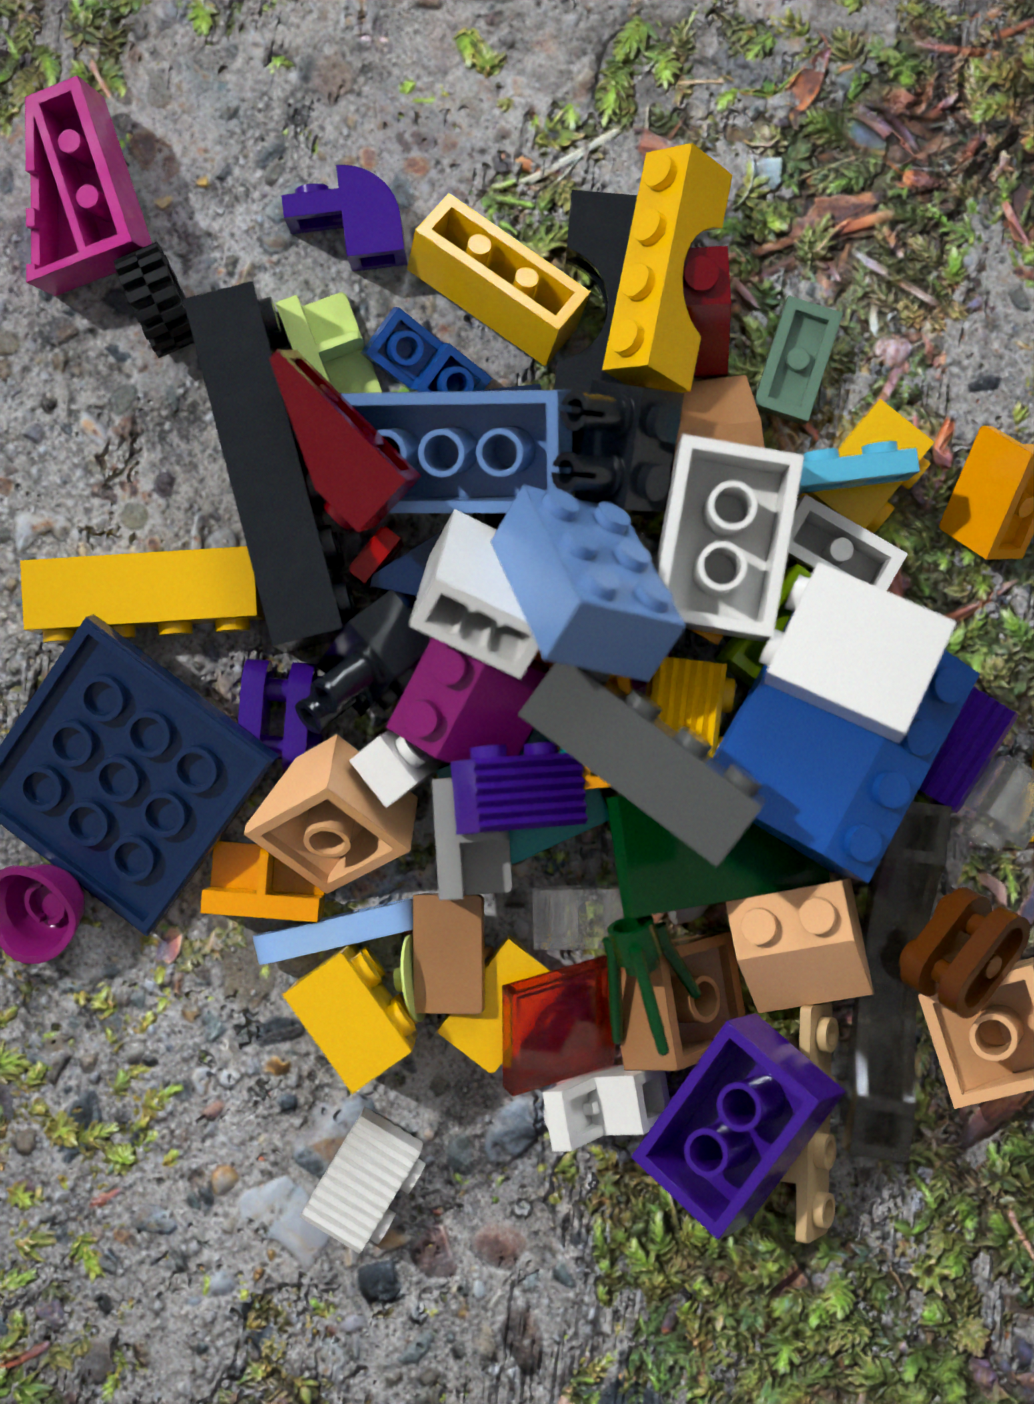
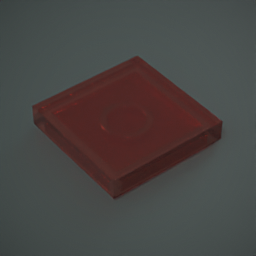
(556, 1026)

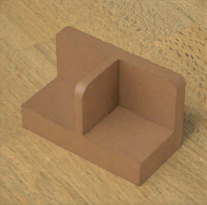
(449, 954)

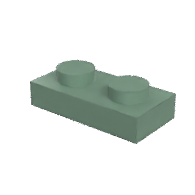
(797, 360)

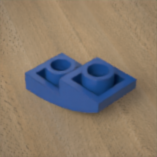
(420, 359)

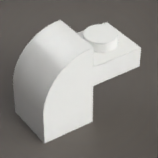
(604, 1104)

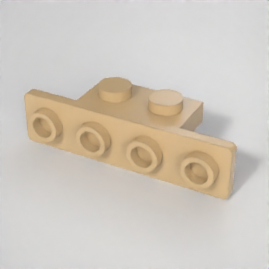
(811, 1169)

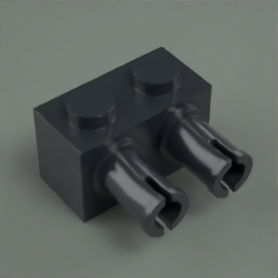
(624, 445)
(365, 664)

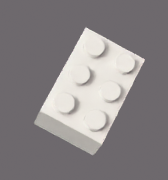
(728, 535)

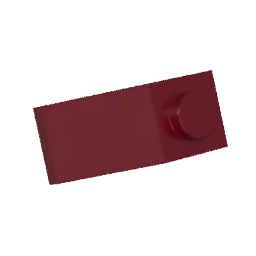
(709, 306)

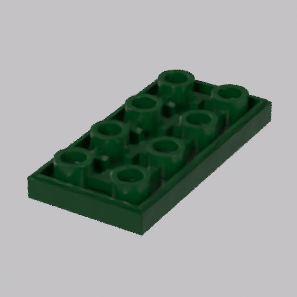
(667, 875)

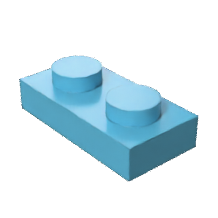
(876, 465)

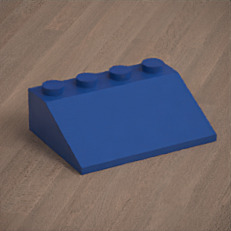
(833, 783)

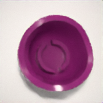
(38, 911)

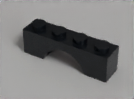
(596, 247)

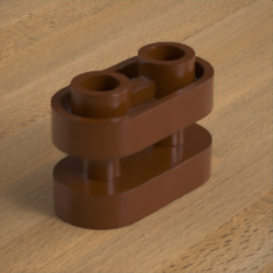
(964, 951)

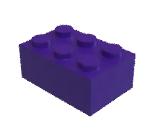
(737, 1124)

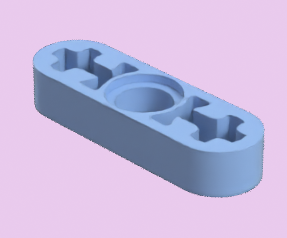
(334, 931)

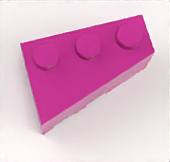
(79, 188)

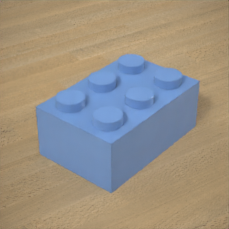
(586, 584)

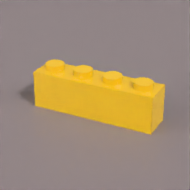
(141, 592)

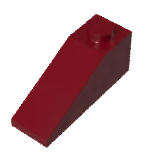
(343, 452)

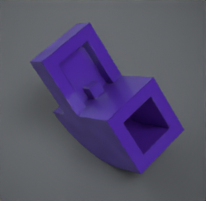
(361, 207)

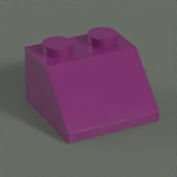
(464, 704)

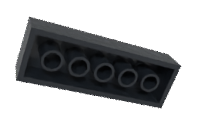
(271, 484)

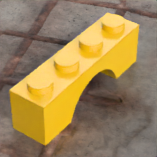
(650, 328)

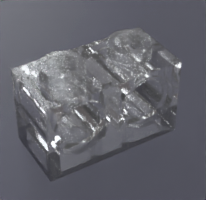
(573, 915)

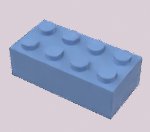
(470, 444)

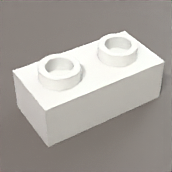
(394, 766)

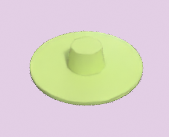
(404, 978)

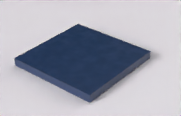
(124, 774)

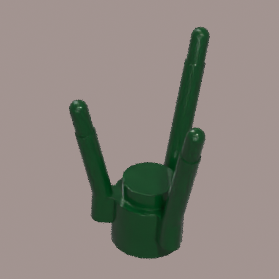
(637, 948)

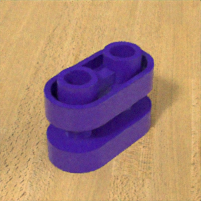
(255, 705)

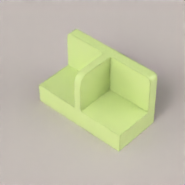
(329, 341)

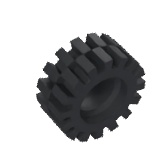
(155, 298)

